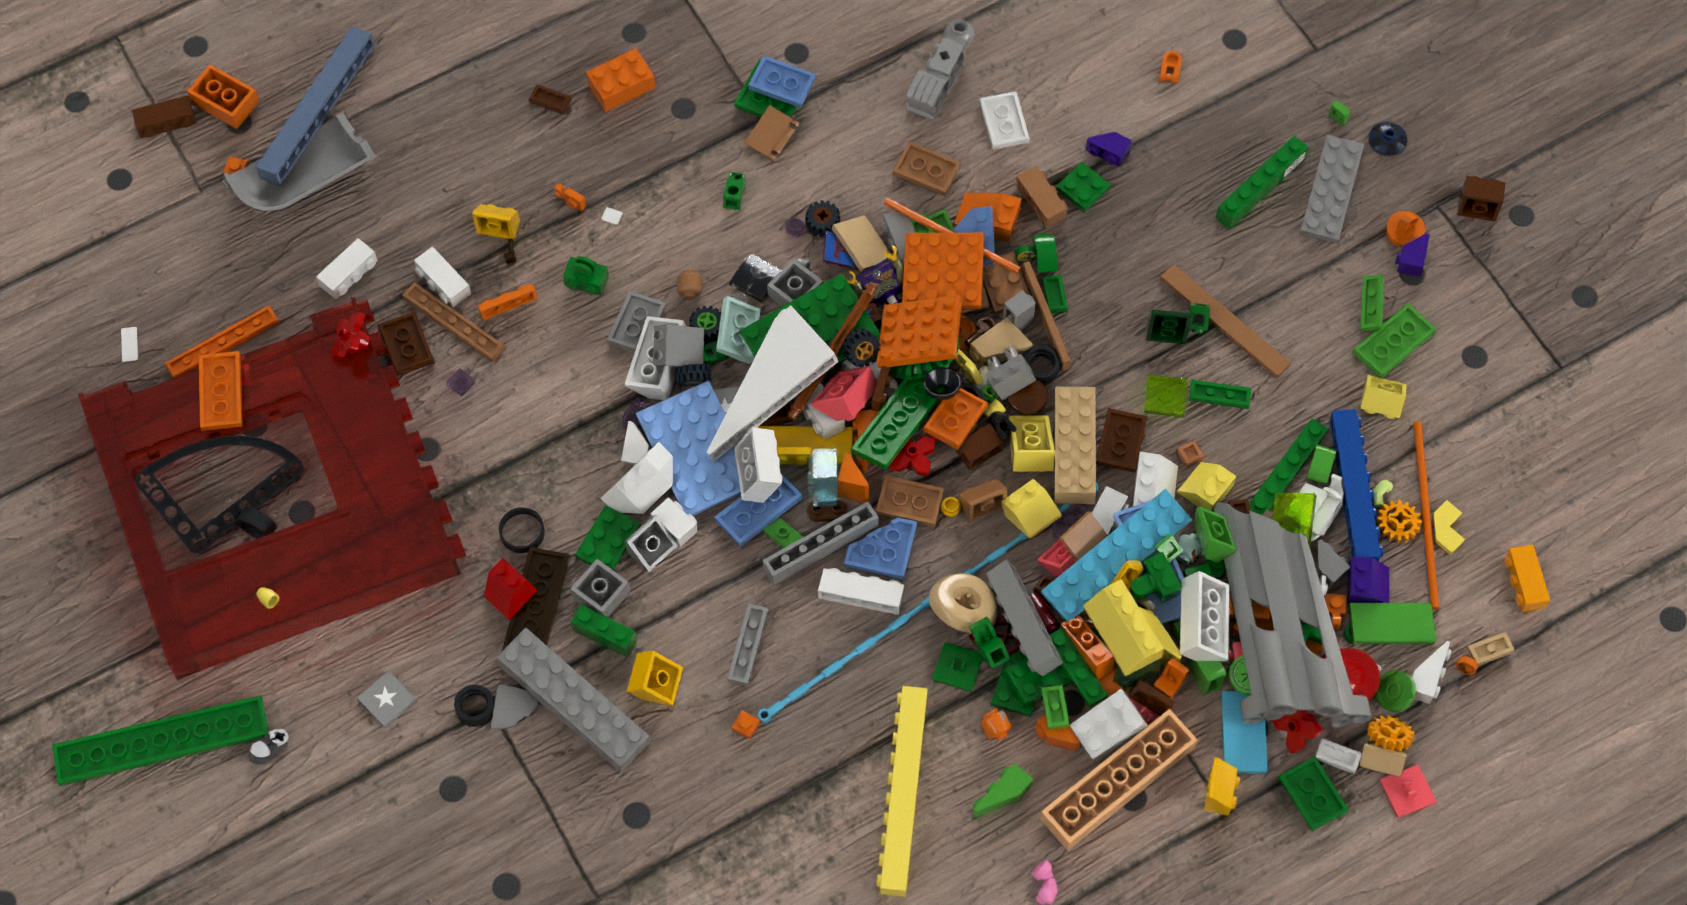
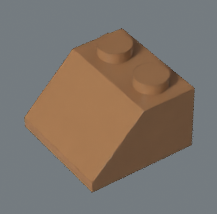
(982, 499)

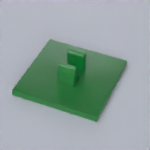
(957, 667)

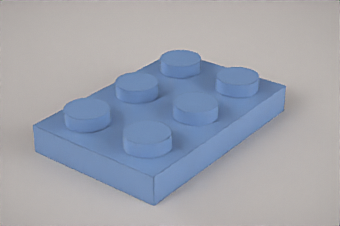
(782, 81)

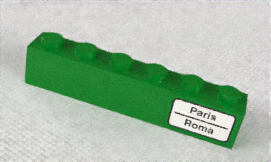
(1261, 182)

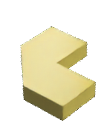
(968, 368)
(1444, 535)

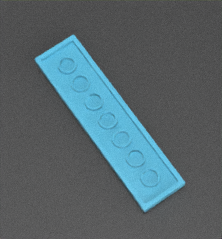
(1130, 541)

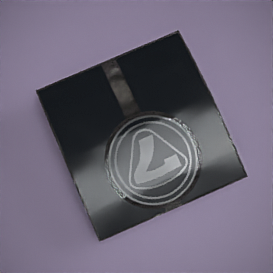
(754, 277)

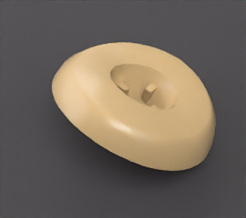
(962, 601)

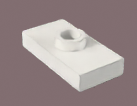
(1338, 756)

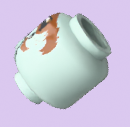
(1191, 549)

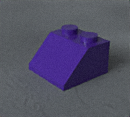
(1367, 581)

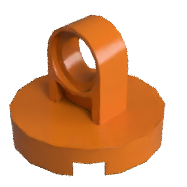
(1404, 228)

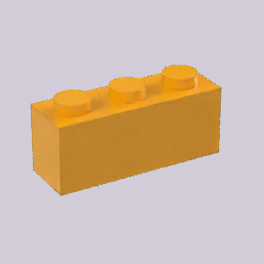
(1527, 578)

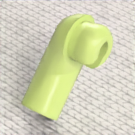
(1379, 490)

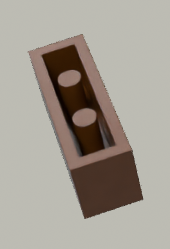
(164, 117)

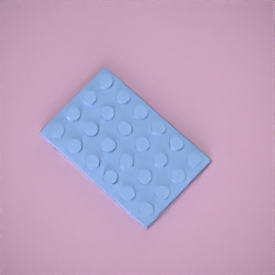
(686, 429)

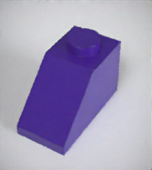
(1413, 256)

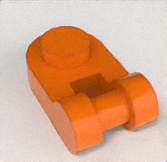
(1171, 61)

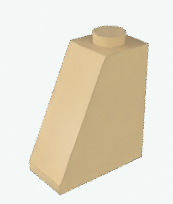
(997, 340)

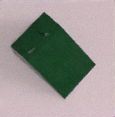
(1168, 326)

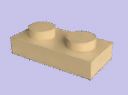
(1491, 649)

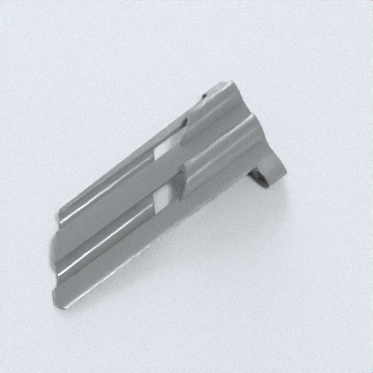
(1283, 674)

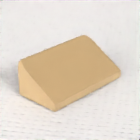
(1382, 760)

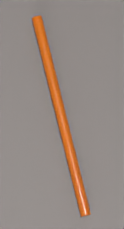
(940, 229)

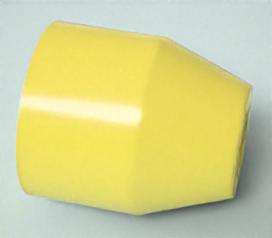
(993, 407)
(267, 597)

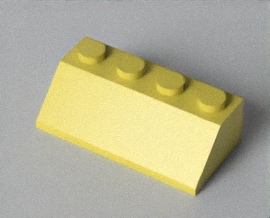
(1123, 628)

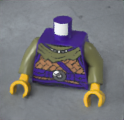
(885, 276)

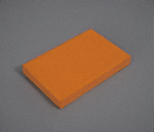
(955, 418)

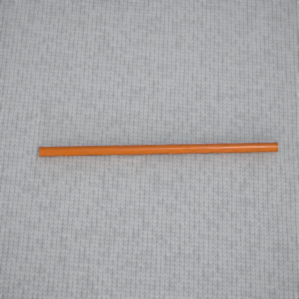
(1433, 591)

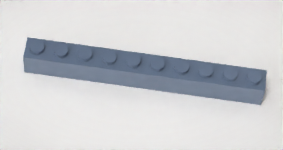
(315, 106)

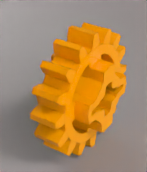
(1400, 520)
(1390, 733)

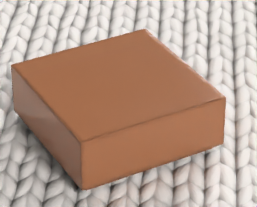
(1190, 453)

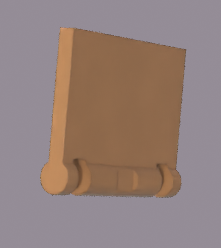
(771, 133)

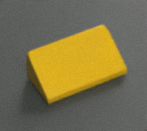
(1129, 572)

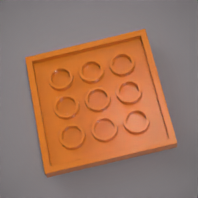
(944, 267)
(919, 331)

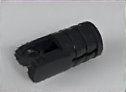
(1005, 425)

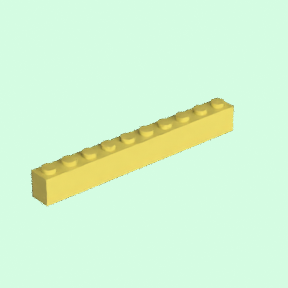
(903, 791)

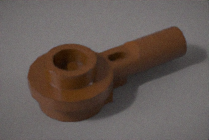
(982, 326)

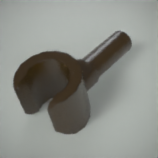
(510, 256)

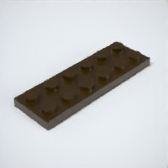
(546, 573)

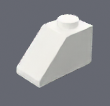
(635, 445)

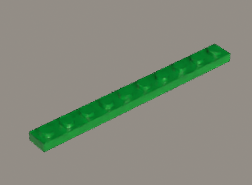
(1281, 476)

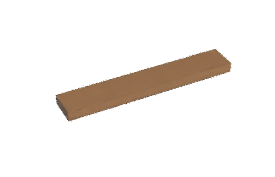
(1045, 315)
(453, 321)

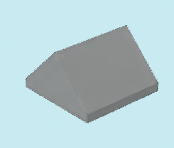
(650, 543)

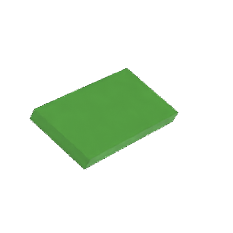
(1395, 341)
(1392, 623)

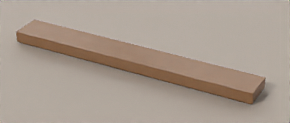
(1227, 322)

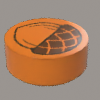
(1466, 665)

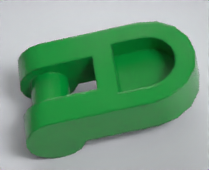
(715, 357)

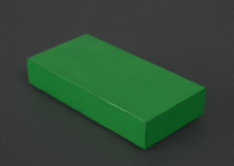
(1054, 294)

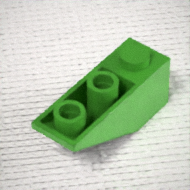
(1008, 790)

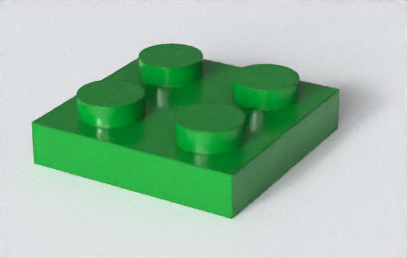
(1083, 187)

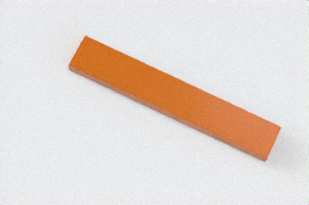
(223, 341)

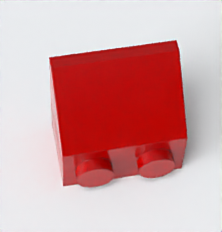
(507, 589)

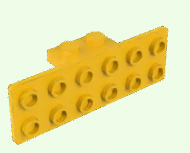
(797, 443)

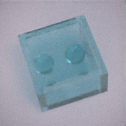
(823, 477)

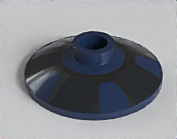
(1384, 144)

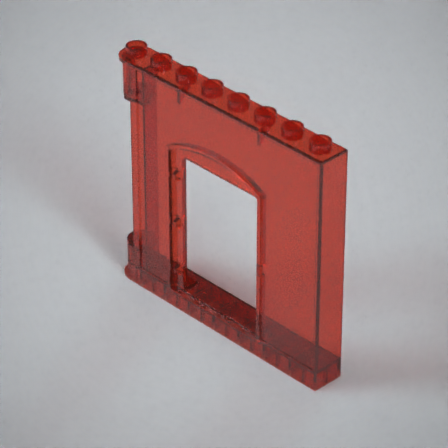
(364, 553)

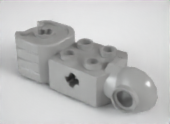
(932, 86)

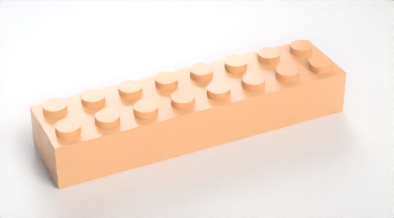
(1118, 779)

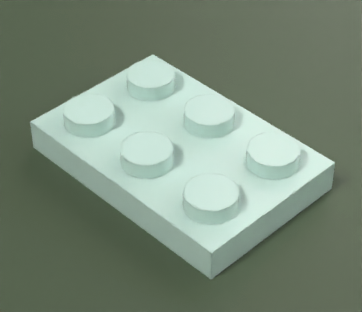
(734, 317)

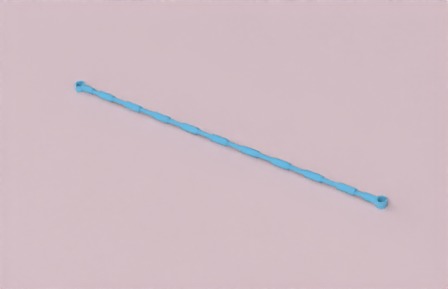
(891, 627)

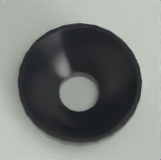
(942, 378)

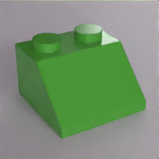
(1213, 535)

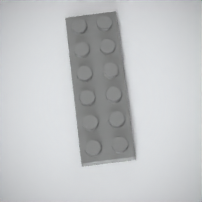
(1332, 189)

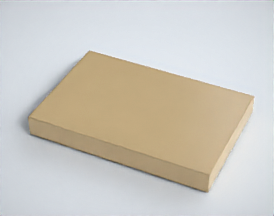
(861, 242)

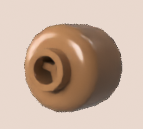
(689, 284)

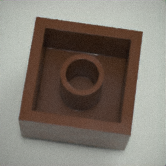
(1481, 198)

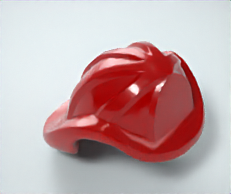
(1361, 671)

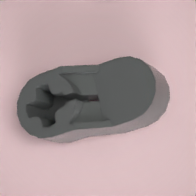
(269, 746)

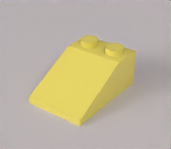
(1031, 444)
(1170, 649)

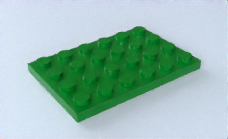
(824, 311)

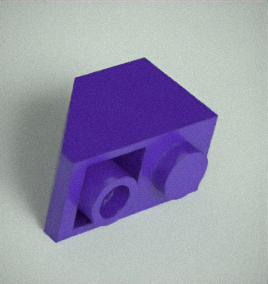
(1110, 147)

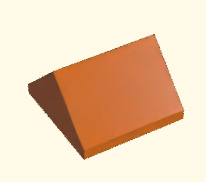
(851, 482)

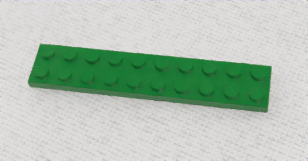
(160, 740)

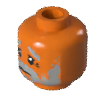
(995, 724)

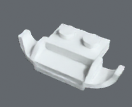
(1328, 504)

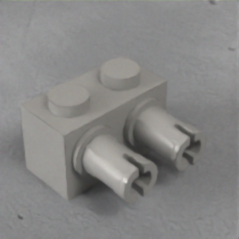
(1011, 375)

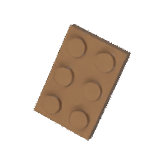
(926, 168)
(1002, 283)
(910, 501)

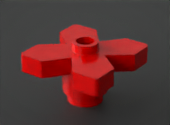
(349, 336)
(913, 456)
(1298, 726)

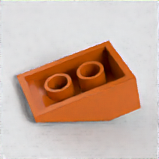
(1005, 211)

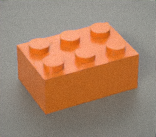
(620, 79)
(223, 96)

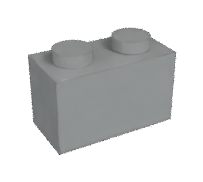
(1020, 310)

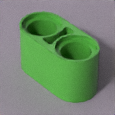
(1321, 464)

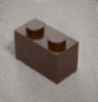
(980, 446)

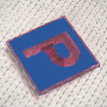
(835, 252)

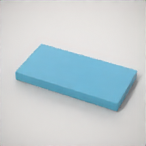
(1242, 743)

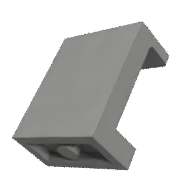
(678, 345)

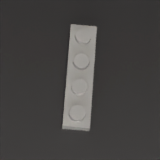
(747, 644)

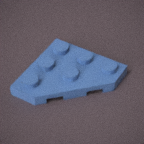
(979, 221)
(884, 550)

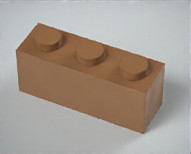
(1041, 196)

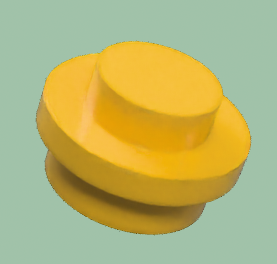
(950, 506)

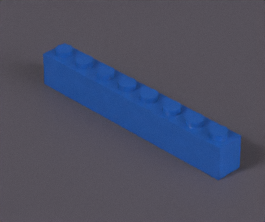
(1358, 498)

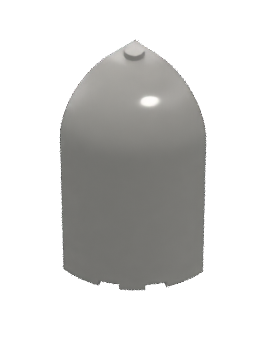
(327, 157)

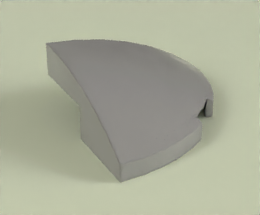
(511, 706)

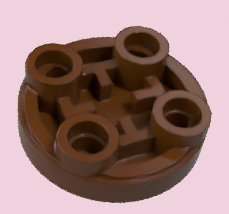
(1029, 399)

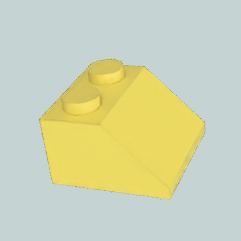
(1383, 397)
(1207, 485)
(1031, 509)

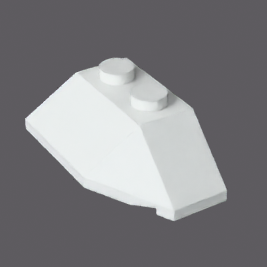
(642, 483)

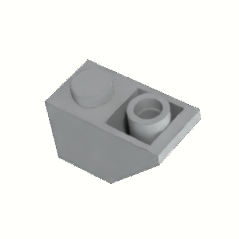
(1330, 564)

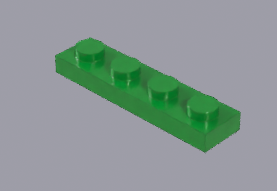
(1077, 669)

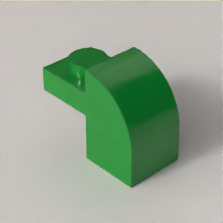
(1045, 252)
(988, 643)

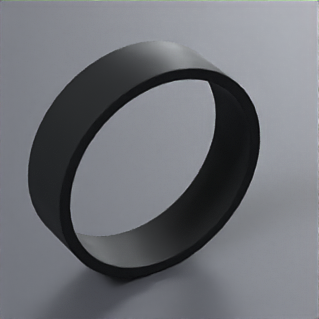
(517, 511)

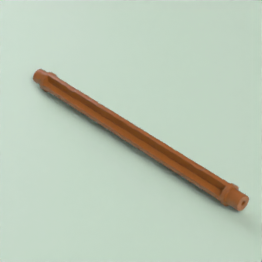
(835, 346)

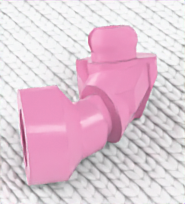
(1049, 889)

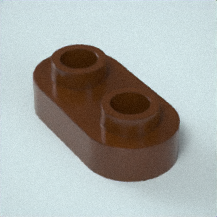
(827, 513)

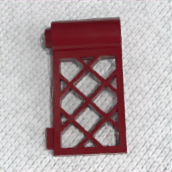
(1047, 617)

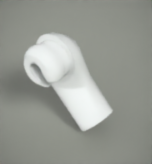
(984, 369)

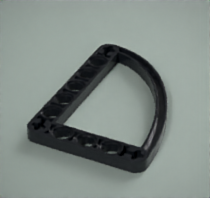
(234, 508)

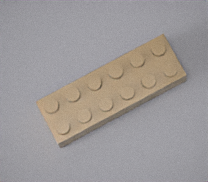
(1075, 445)

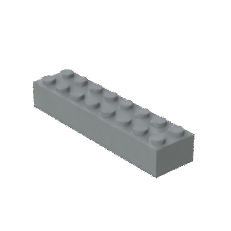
(573, 700)

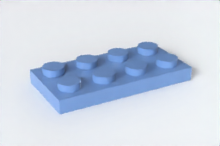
(747, 518)

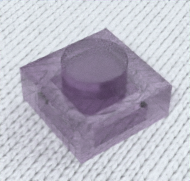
(460, 382)

